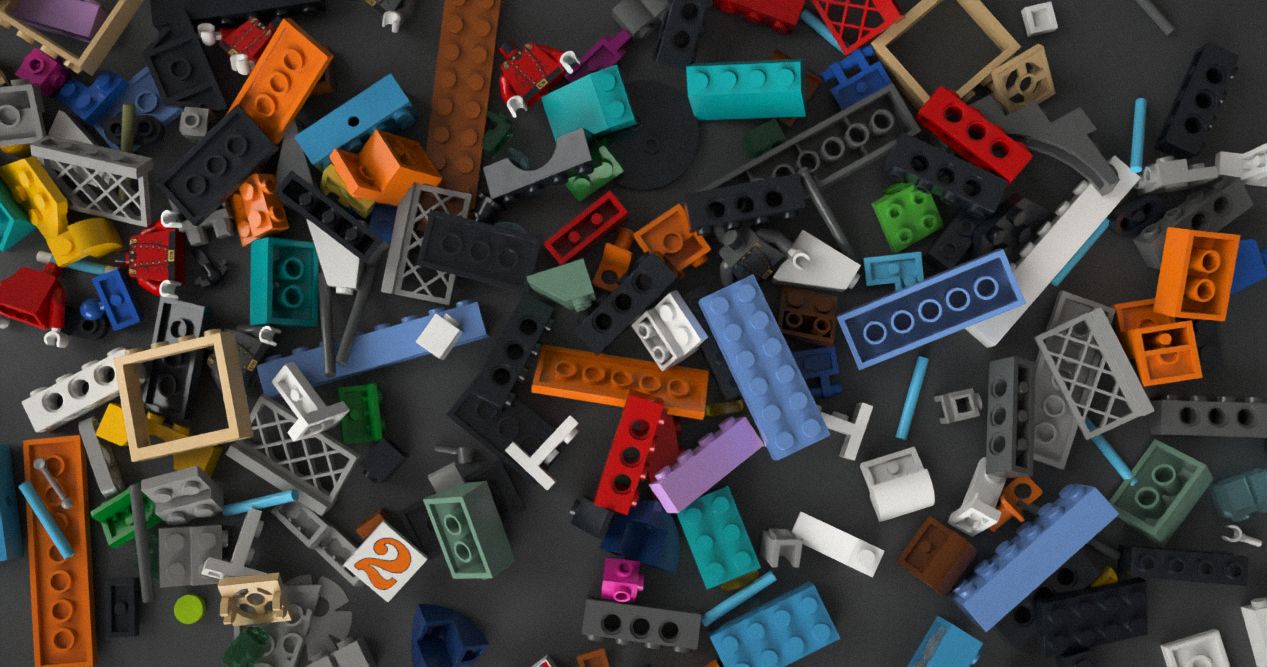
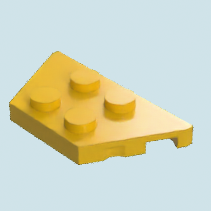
(37, 195)

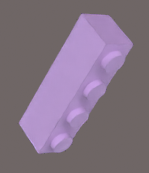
(64, 17)
(706, 464)

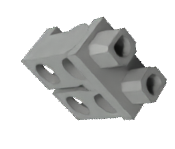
(220, 219)

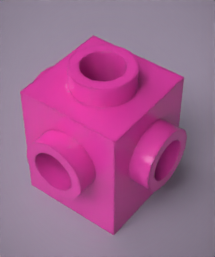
(44, 71)
(621, 580)

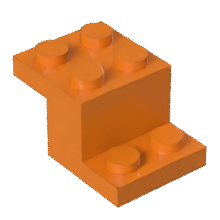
(385, 168)
(1161, 346)

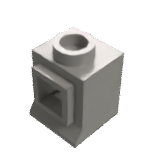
(195, 123)
(972, 400)
(781, 543)

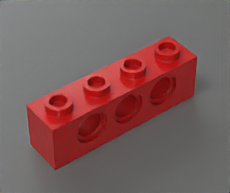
(956, 136)
(609, 492)

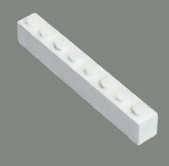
(1056, 246)

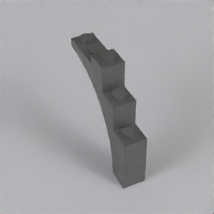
(1063, 139)

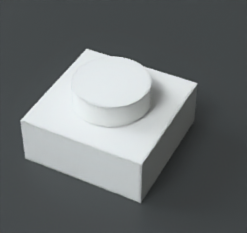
(1039, 19)

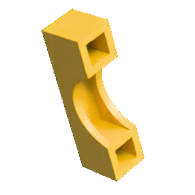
(114, 430)

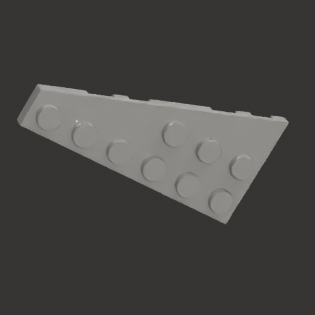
(285, 637)

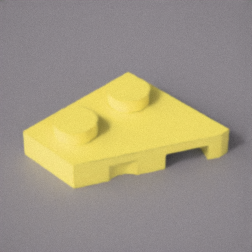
(334, 183)

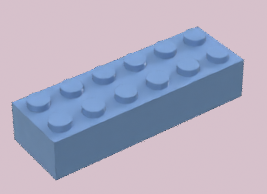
(931, 309)
(763, 368)
(1032, 554)

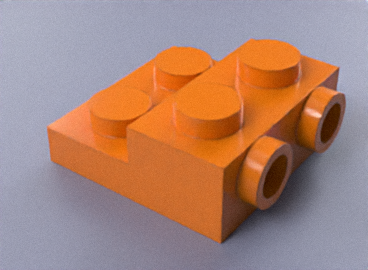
(257, 209)
(672, 238)

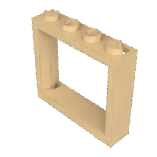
(96, 50)
(908, 84)
(232, 388)

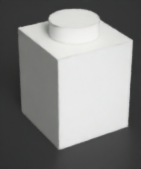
(440, 335)

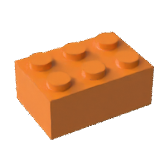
(1196, 274)

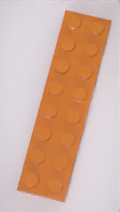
(59, 586)

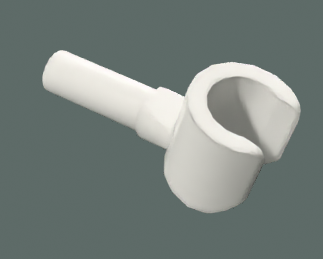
(1239, 536)

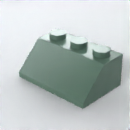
(566, 286)
(1164, 494)
(470, 531)

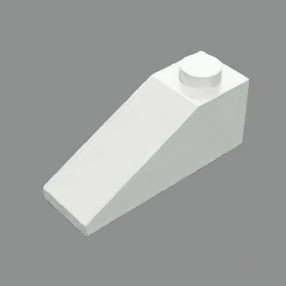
(837, 544)

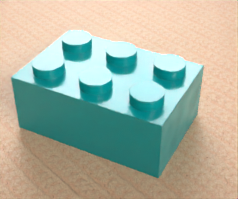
(718, 537)

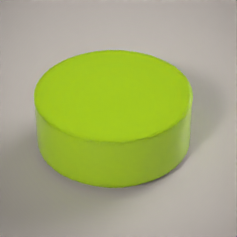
(190, 608)

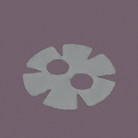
(333, 623)

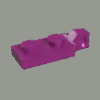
(602, 55)

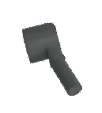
(465, 454)

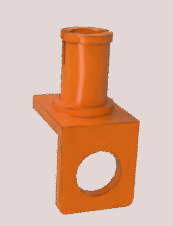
(615, 259)
(1009, 499)

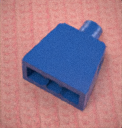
(1249, 265)

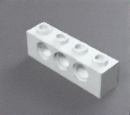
(42, 404)

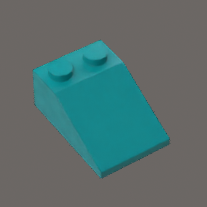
(592, 102)

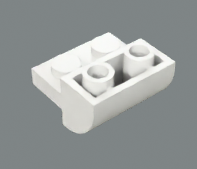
(670, 331)
(898, 484)

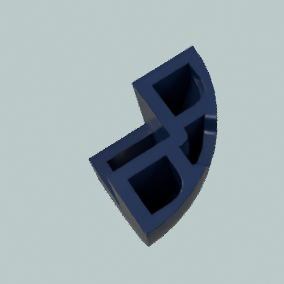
(645, 536)
(445, 638)

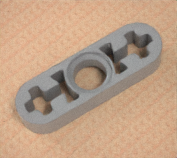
(101, 458)

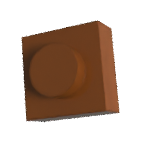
(368, 525)
(593, 658)

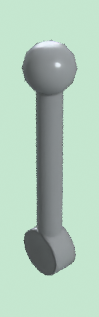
(41, 464)

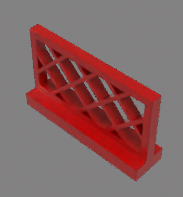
(888, 9)

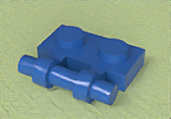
(859, 86)
(820, 364)

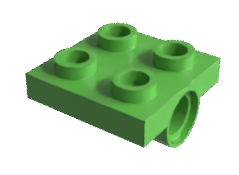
(906, 215)

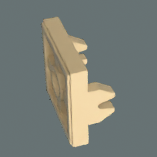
(1041, 72)
(258, 584)

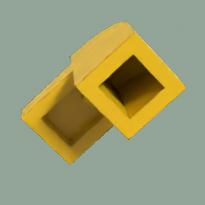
(85, 238)

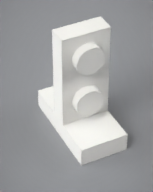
(1248, 166)
(306, 404)
(853, 430)
(545, 453)
(979, 503)
(242, 553)

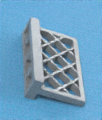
(91, 158)
(402, 239)
(1115, 359)
(287, 477)

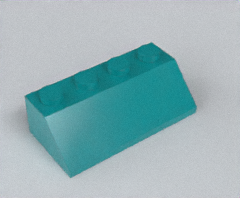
(747, 89)

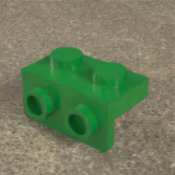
(585, 185)
(363, 419)
(118, 518)

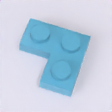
(897, 268)

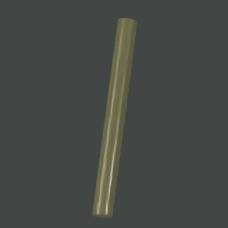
(127, 138)

